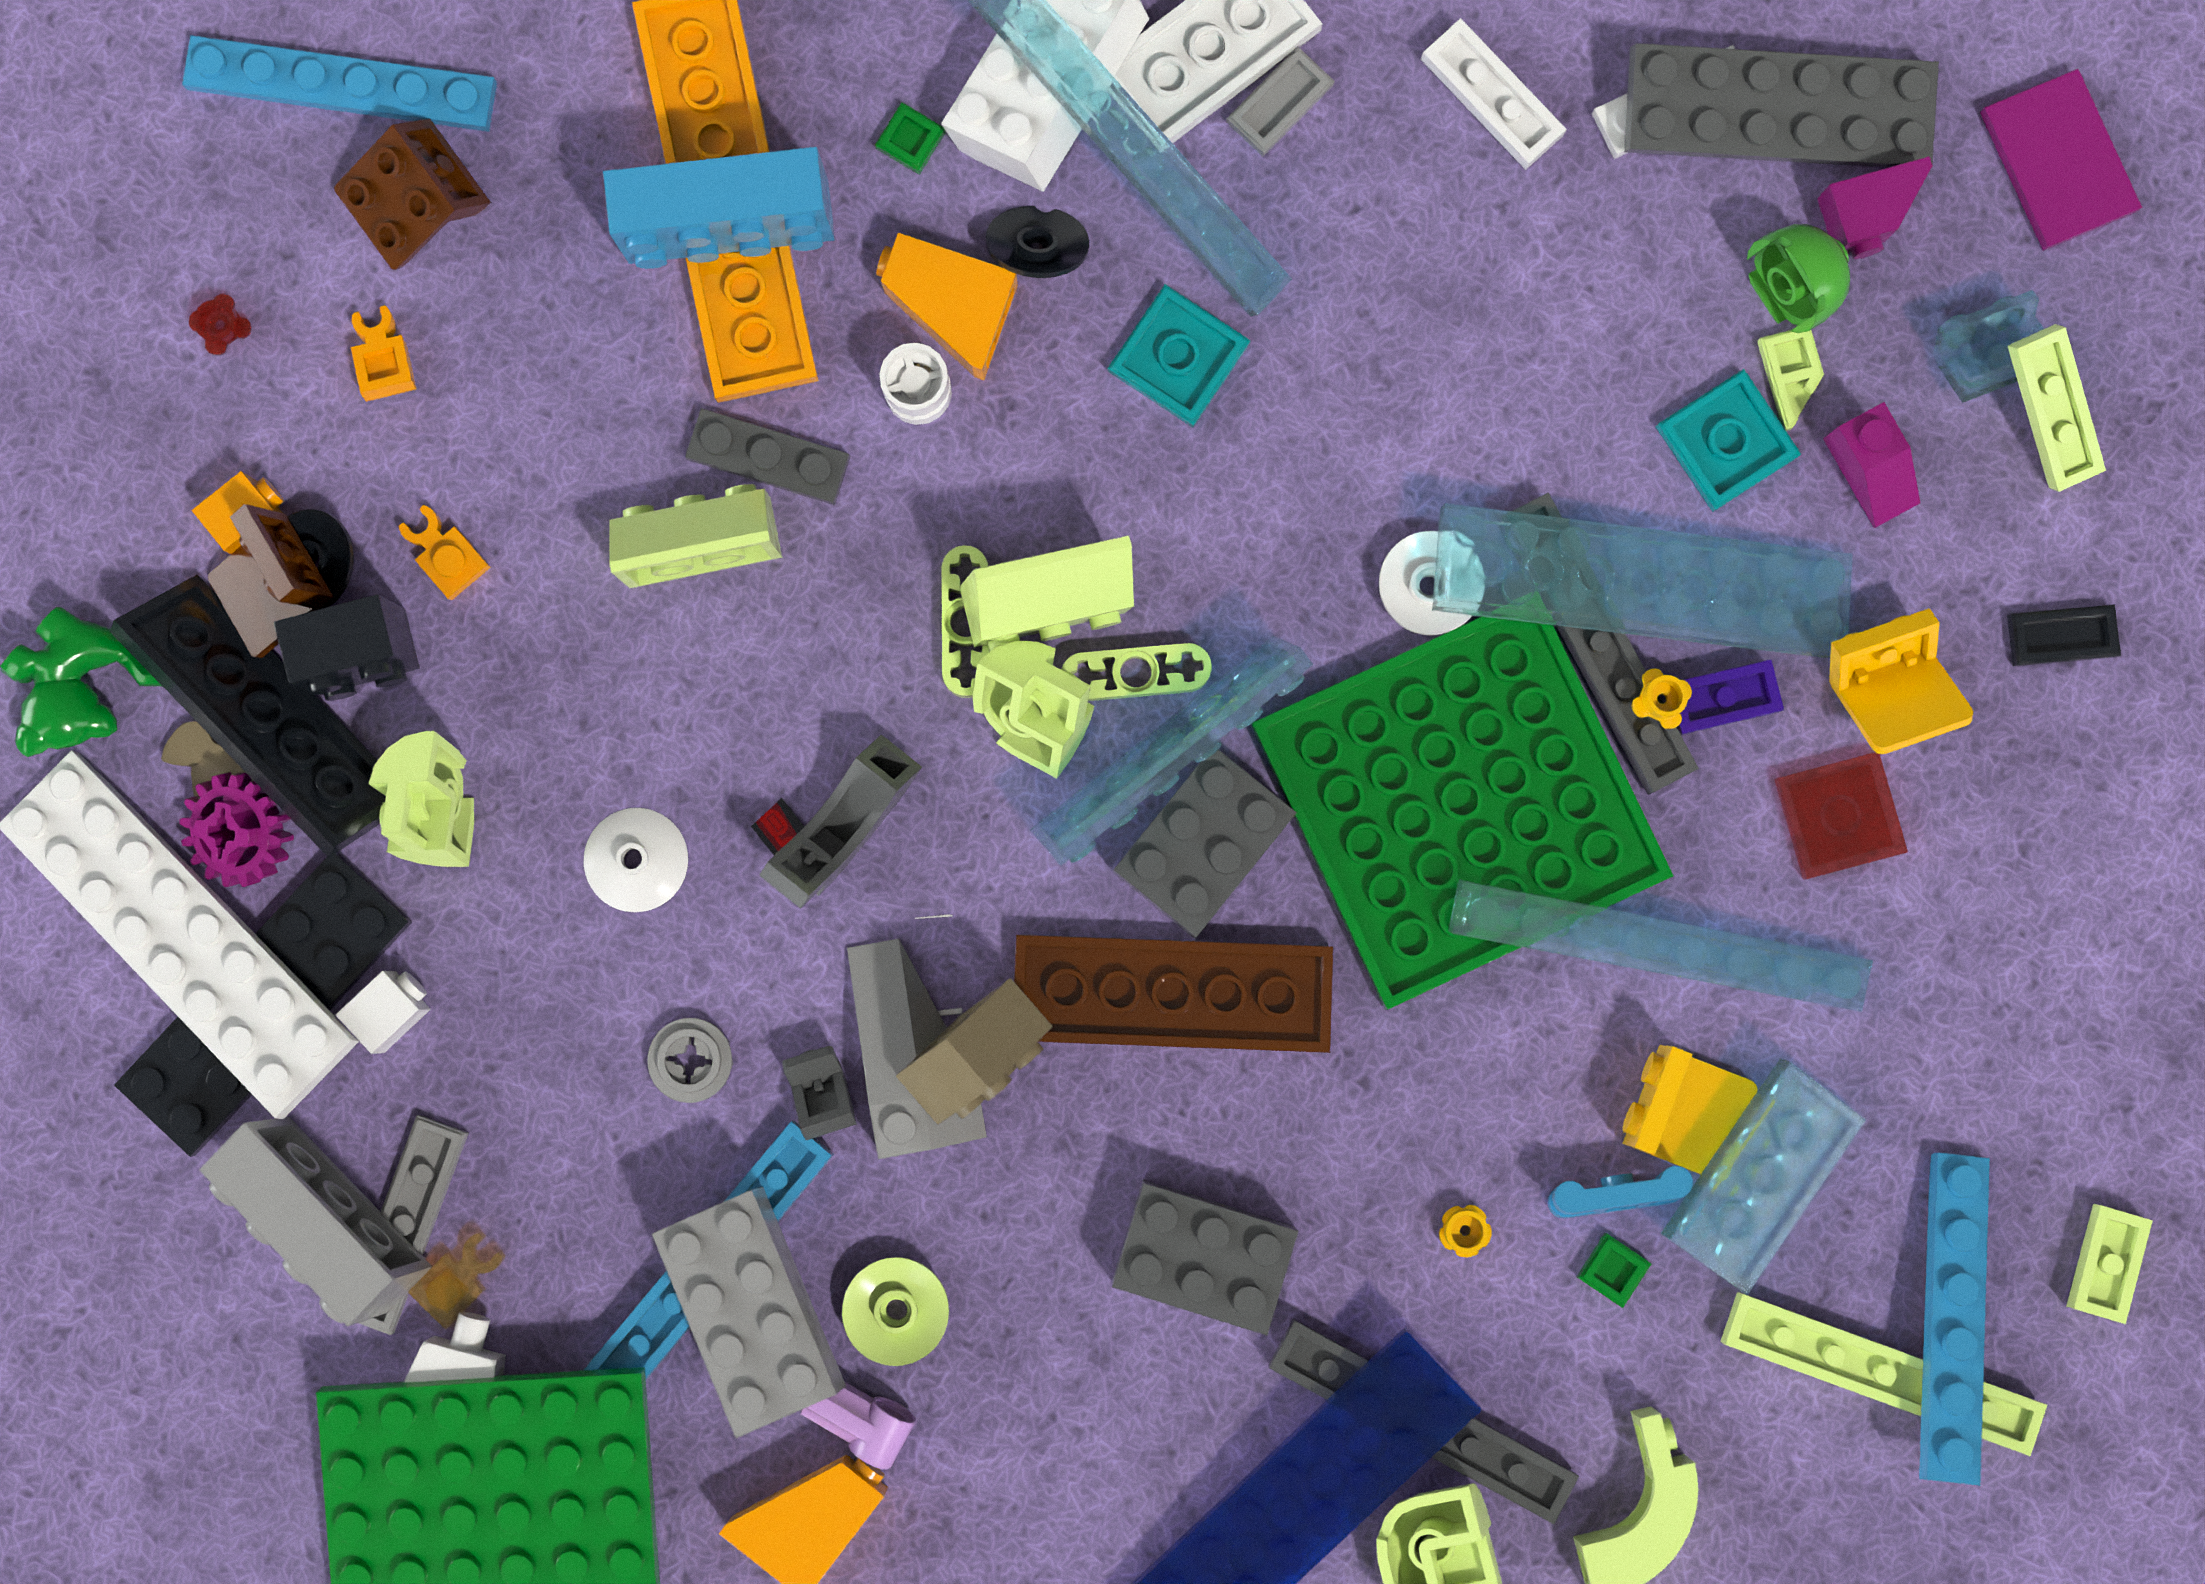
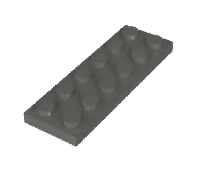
(1779, 106)

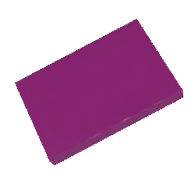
(2060, 159)

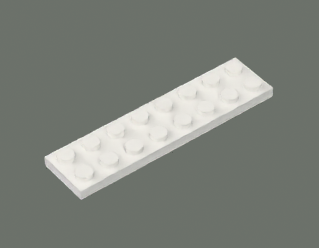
(178, 935)

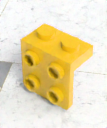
(1897, 683)
(1685, 1108)

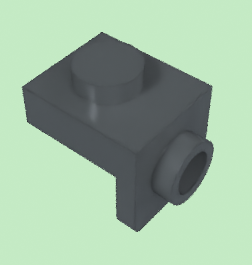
(819, 1092)

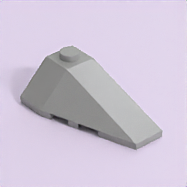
(894, 1026)

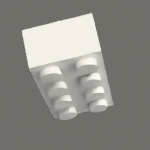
(1011, 117)

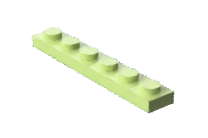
(1867, 1367)

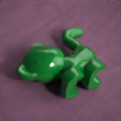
(61, 707)

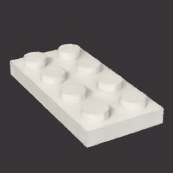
(1208, 55)

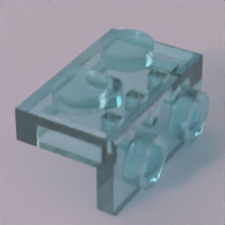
(1975, 346)

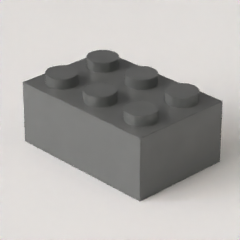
(1204, 842)
(1204, 1257)

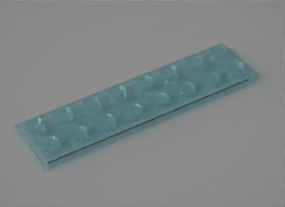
(1641, 581)

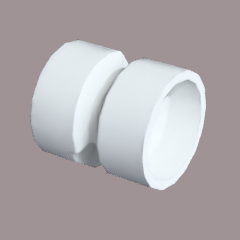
(915, 383)

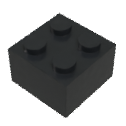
(347, 647)

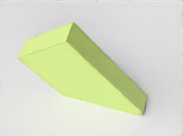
(1792, 372)

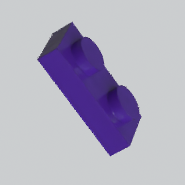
(1731, 697)

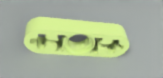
(950, 583)
(1174, 655)

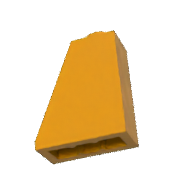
(949, 297)
(809, 1522)

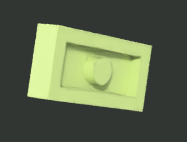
(2109, 1263)

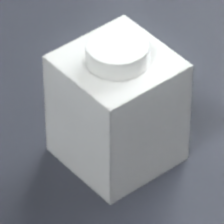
(384, 1010)

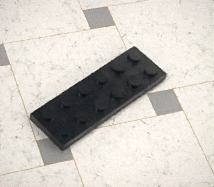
(254, 714)
(327, 939)

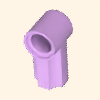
(870, 1425)

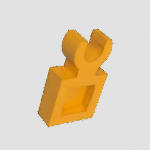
(383, 361)
(448, 557)

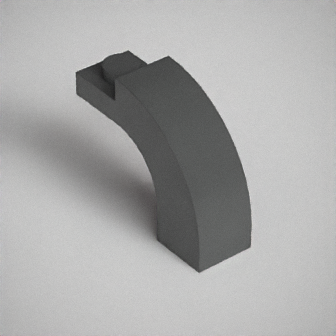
(843, 823)

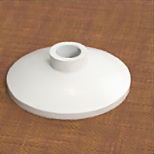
(1400, 586)
(661, 867)

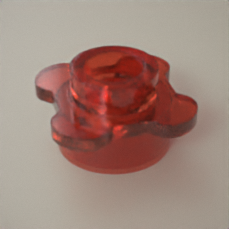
(209, 313)

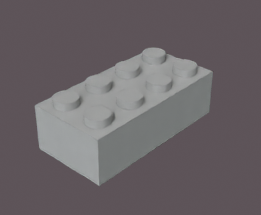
(314, 1220)
(749, 1311)

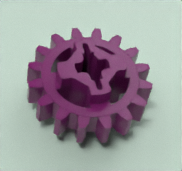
(233, 829)

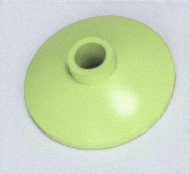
(889, 1339)

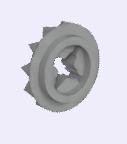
(674, 1040)

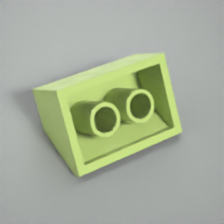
(693, 536)
(1050, 593)

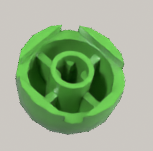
(1800, 275)

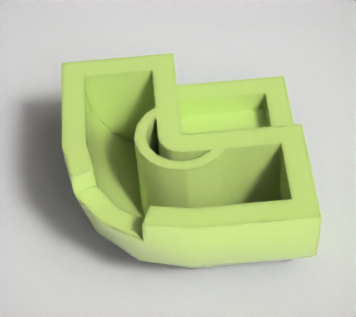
(1032, 704)
(424, 801)
(1438, 1539)

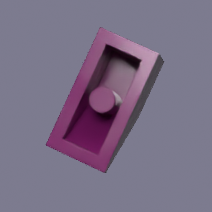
(1871, 206)
(1876, 464)

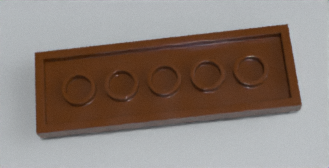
(1179, 992)

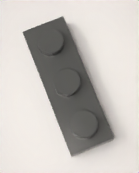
(767, 456)

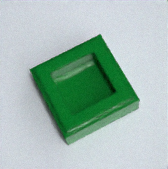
(910, 138)
(1614, 1270)

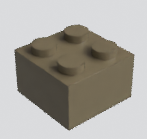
(976, 1054)

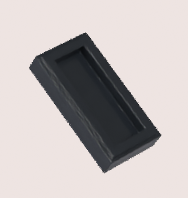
(2063, 635)

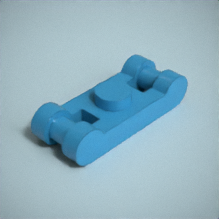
(1619, 1194)

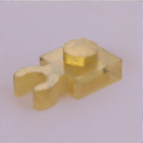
(453, 1284)

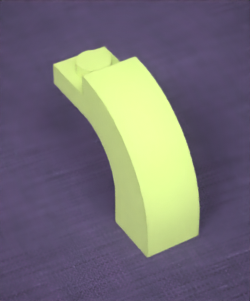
(1659, 1523)

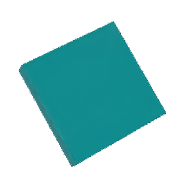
(1178, 355)
(1728, 440)

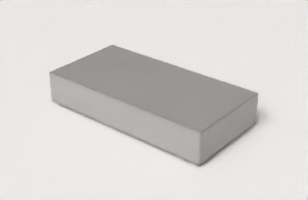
(1280, 101)

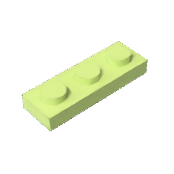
(2056, 407)

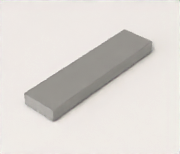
(419, 1193)

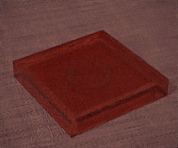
(1841, 815)

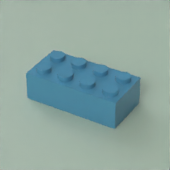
(719, 207)

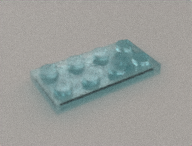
(1763, 1176)

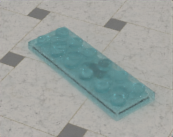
(1158, 758)

